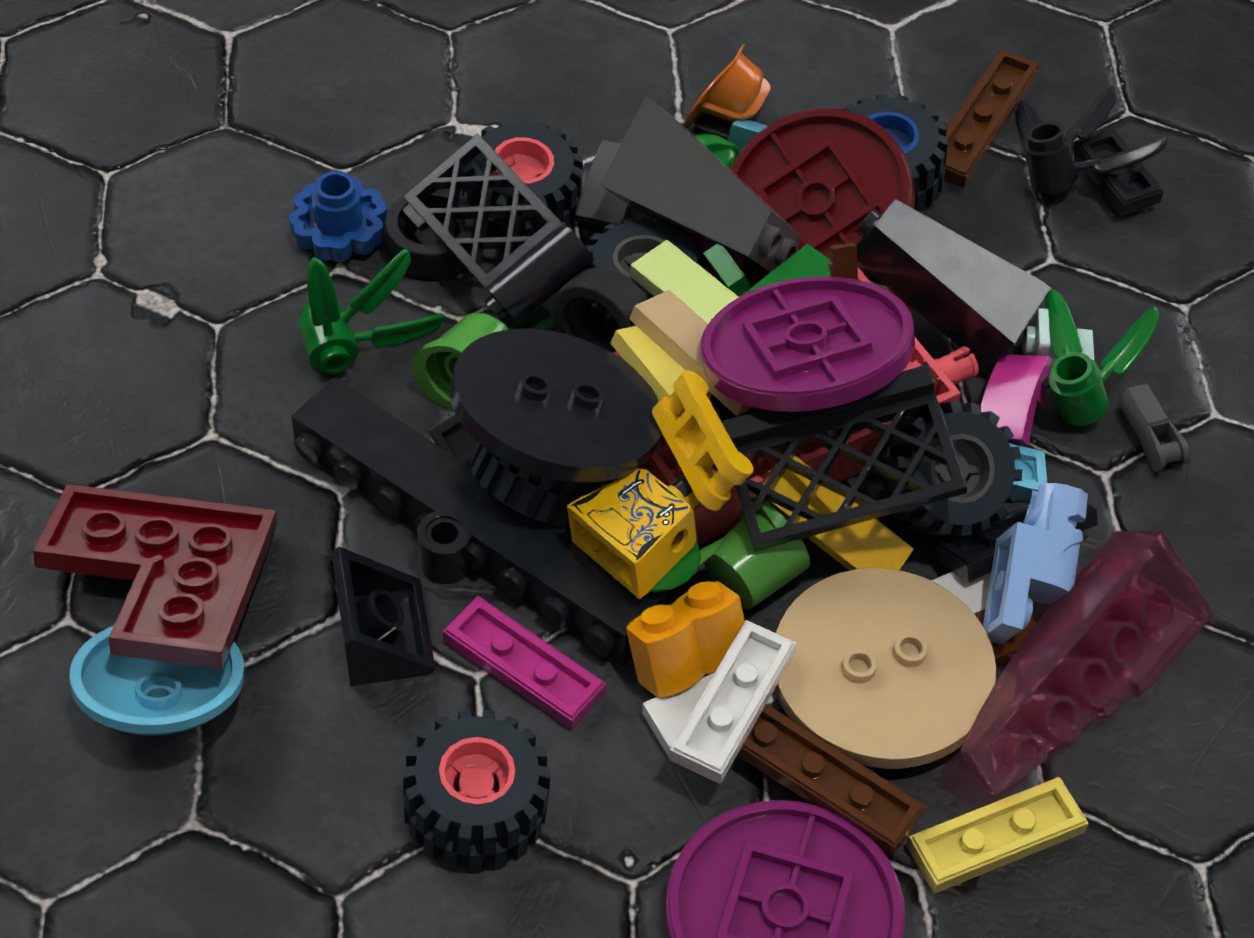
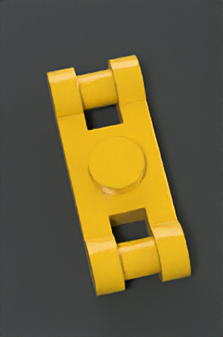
(700, 441)

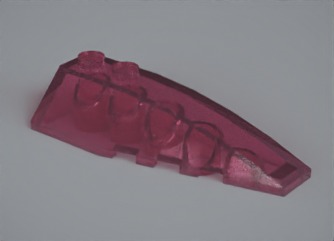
(1087, 654)

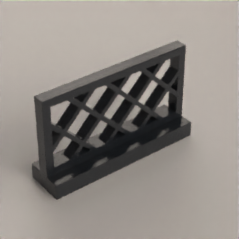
(771, 431)

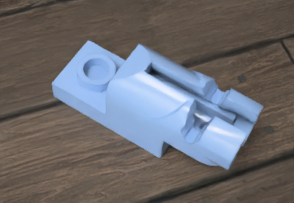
(1035, 559)

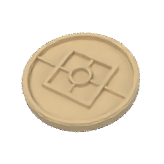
(885, 667)

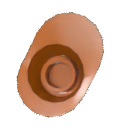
(733, 94)

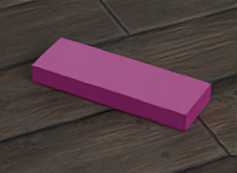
(524, 662)

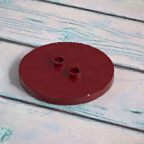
(825, 174)

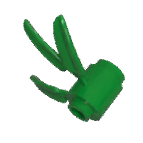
(326, 325)
(1077, 378)

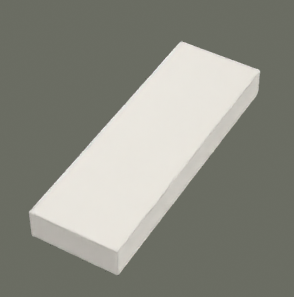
(732, 702)

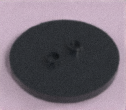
(555, 405)

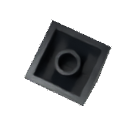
(381, 620)

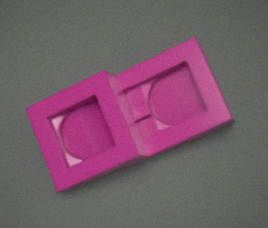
(1015, 391)

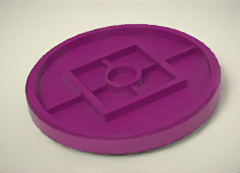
(807, 344)
(783, 875)

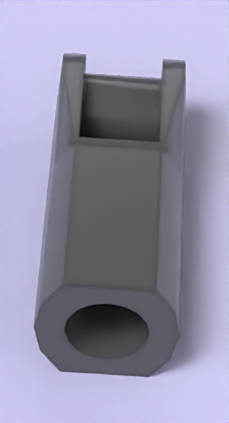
(1152, 426)

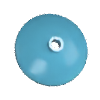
(151, 694)

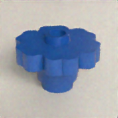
(338, 217)

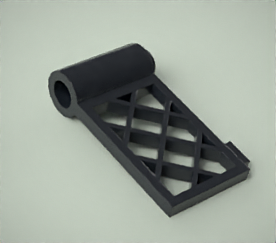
(531, 265)

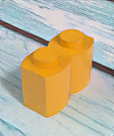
(684, 640)

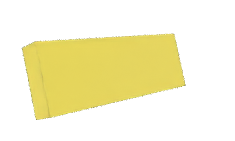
(996, 835)

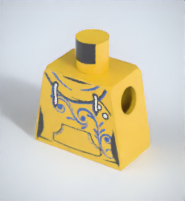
(636, 527)

